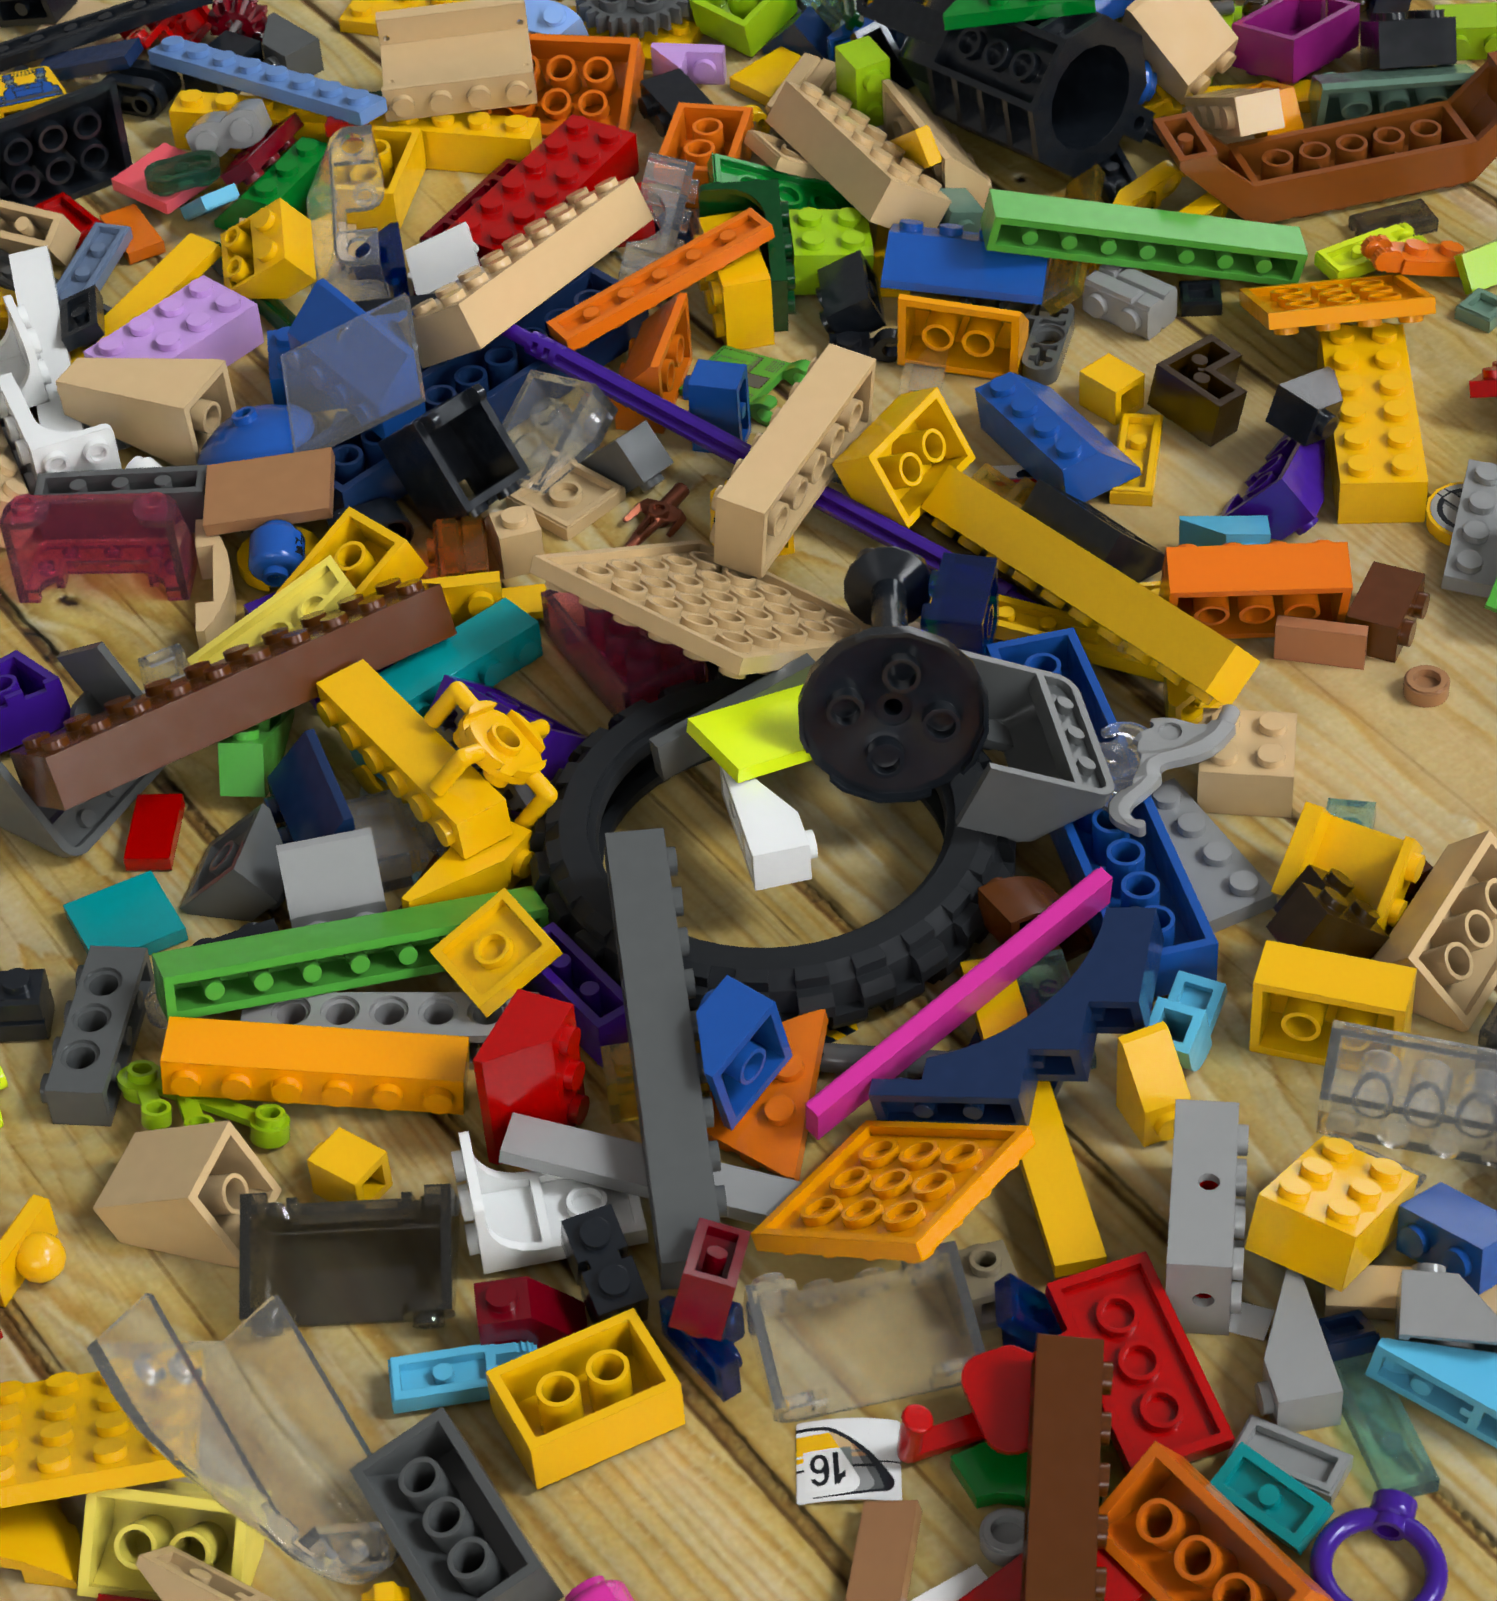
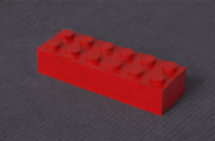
(570, 158)

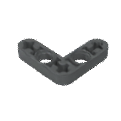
(1042, 327)

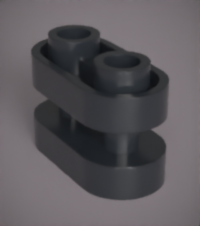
(145, 88)

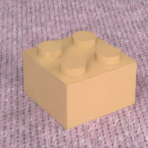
(1254, 769)

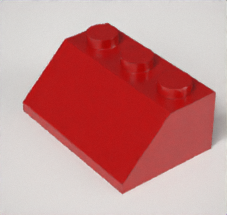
(530, 1067)

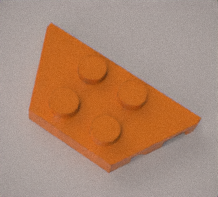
(775, 1126)

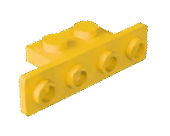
(475, 592)

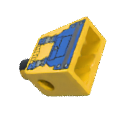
(27, 88)

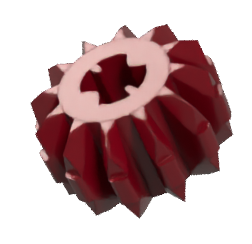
(238, 16)

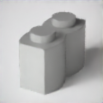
(236, 129)

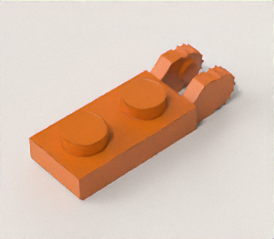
(1412, 256)

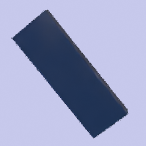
(94, 59)

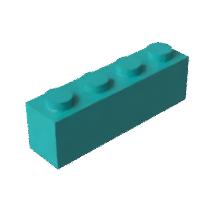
(482, 651)

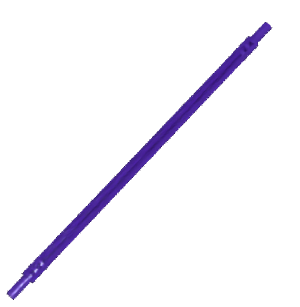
(725, 445)

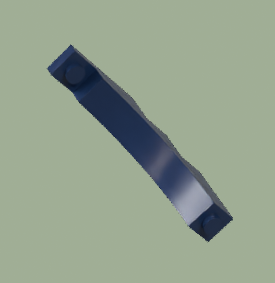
(1056, 1042)

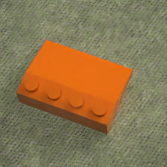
(583, 78)

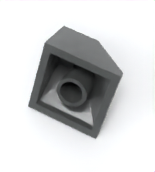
(239, 871)

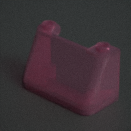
(97, 535)

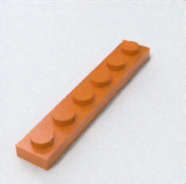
(660, 279)

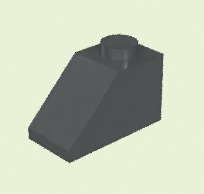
(291, 46)
(632, 459)

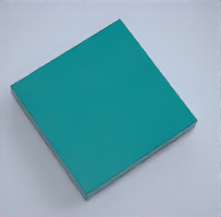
(127, 916)

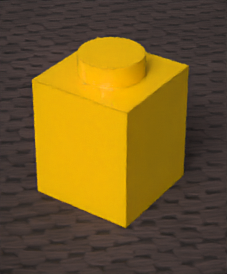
(1111, 388)
(349, 1169)

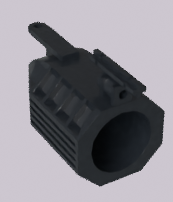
(1033, 86)

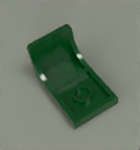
(765, 199)

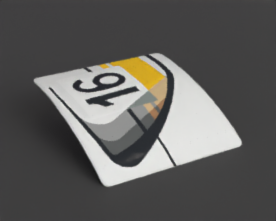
(847, 1460)

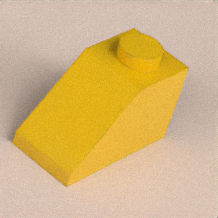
(1149, 1082)

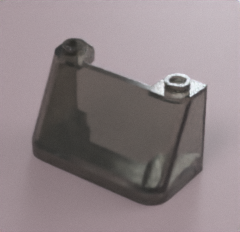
(352, 1258)

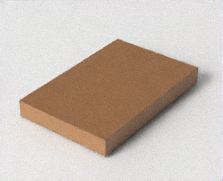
(268, 488)

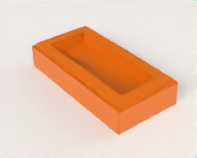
(145, 241)

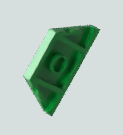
(992, 12)

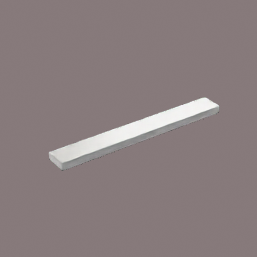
(38, 293)

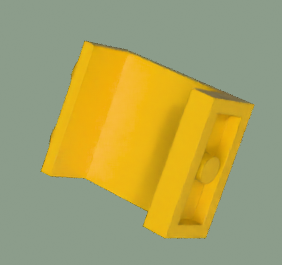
(1372, 860)

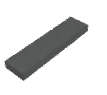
(676, 750)

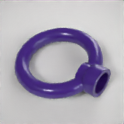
(1392, 1519)

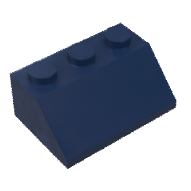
(306, 794)

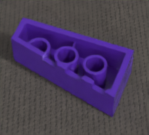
(29, 700)

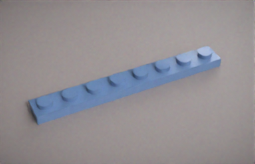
(268, 80)

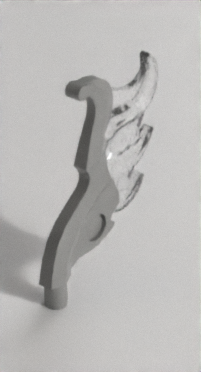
(1145, 753)

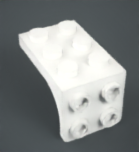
(20, 355)
(47, 450)
(522, 1212)

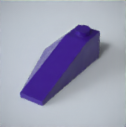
(1285, 488)

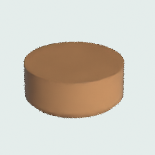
(1426, 686)

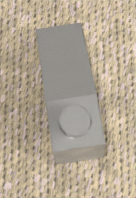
(1299, 1375)

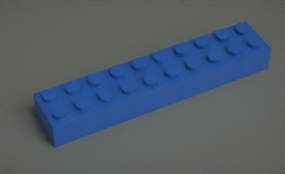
(1142, 868)

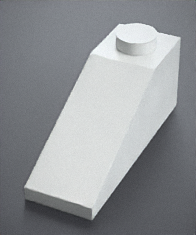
(768, 833)

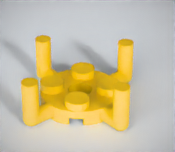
(498, 743)

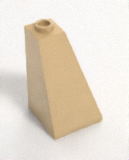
(151, 402)

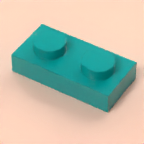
(1272, 1498)

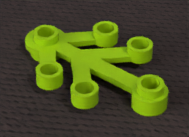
(143, 1086)

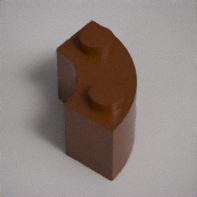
(1015, 901)

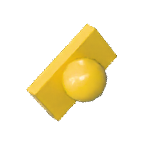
(30, 1249)

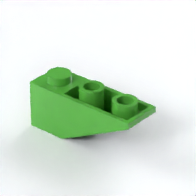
(252, 755)

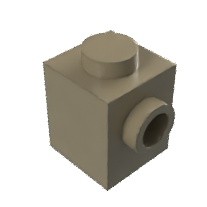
(982, 1267)

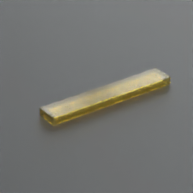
(1068, 277)

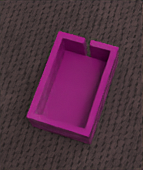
(1295, 38)

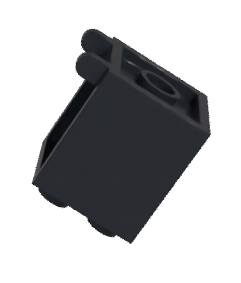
(455, 444)

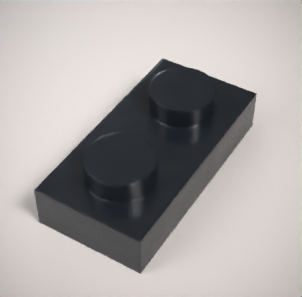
(82, 319)

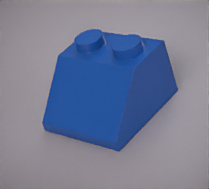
(740, 1046)

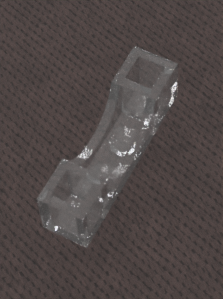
(666, 190)

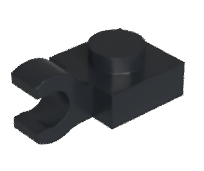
(872, 347)

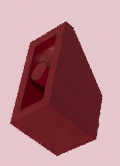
(709, 1279)
(525, 1311)

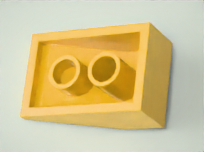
(364, 553)

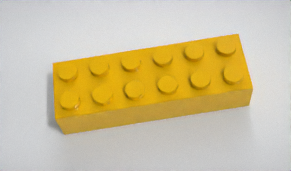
(1378, 442)

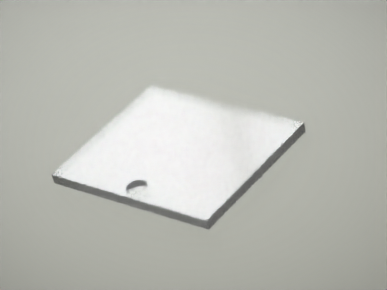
(353, 377)

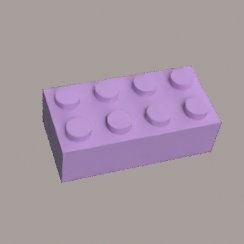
(192, 323)

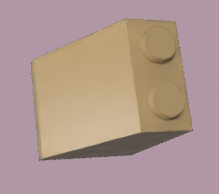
(1182, 42)
(183, 1191)

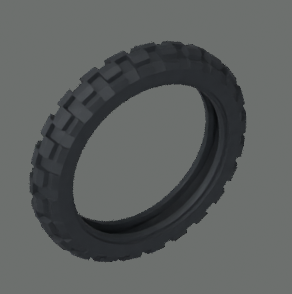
(844, 974)

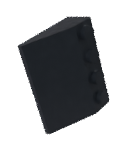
(64, 146)

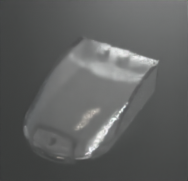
(252, 1431)

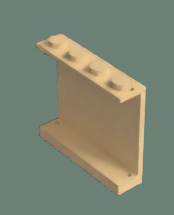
(455, 58)

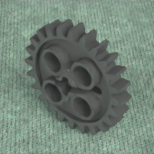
(632, 15)

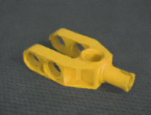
(1158, 184)

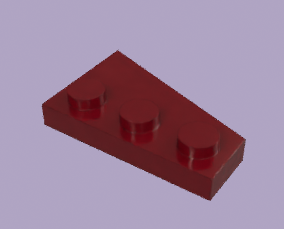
(254, 159)

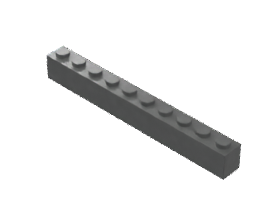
(662, 1044)

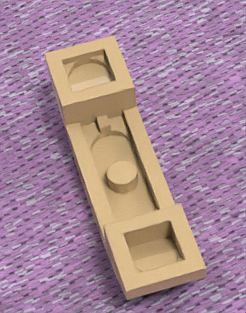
(216, 615)

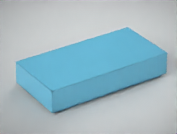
(210, 202)

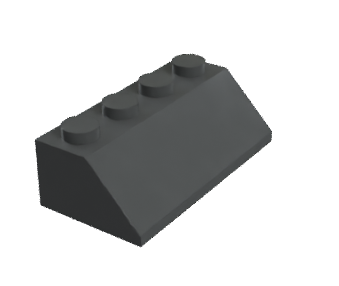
(450, 1518)

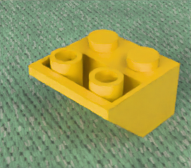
(269, 253)

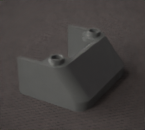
(1050, 752)
(80, 827)

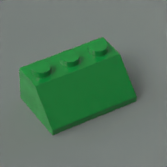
(284, 179)

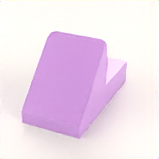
(698, 61)

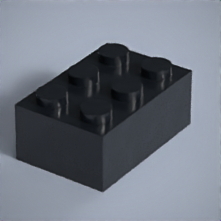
(1399, 41)

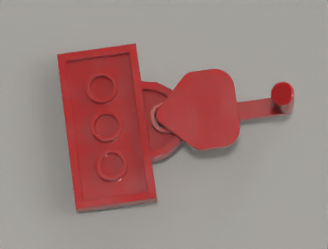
(1155, 1383)

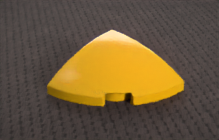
(40, 1544)

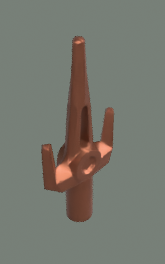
(658, 514)

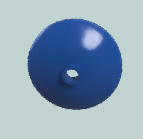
(249, 435)

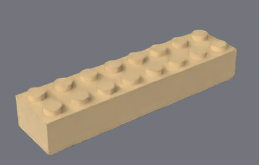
(527, 270)

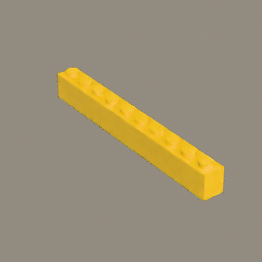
(451, 141)
(1091, 588)

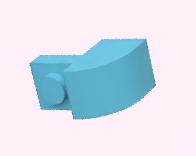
(1191, 1016)

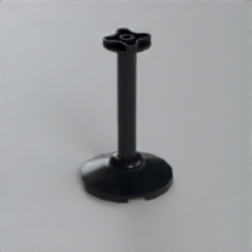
(893, 702)

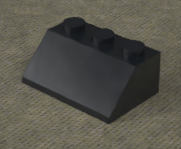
(1094, 531)

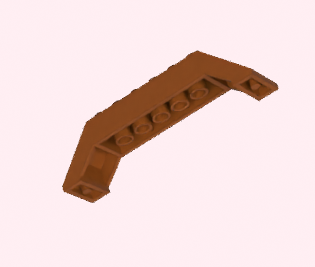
(1346, 159)

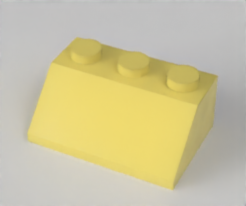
(152, 1516)

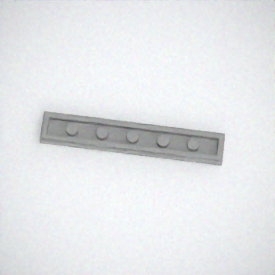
(621, 1167)

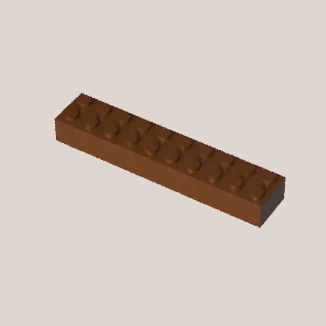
(229, 694)

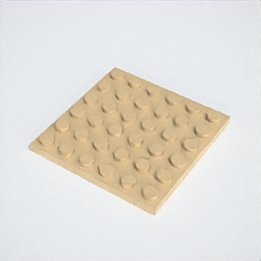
(701, 605)

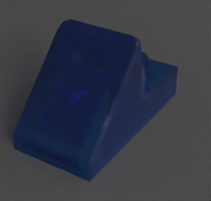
(391, 258)
(1022, 1313)
(712, 1359)

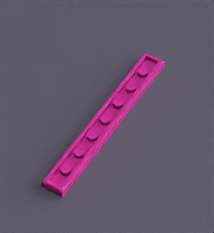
(959, 1002)

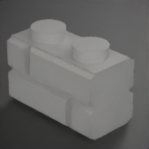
(1130, 300)

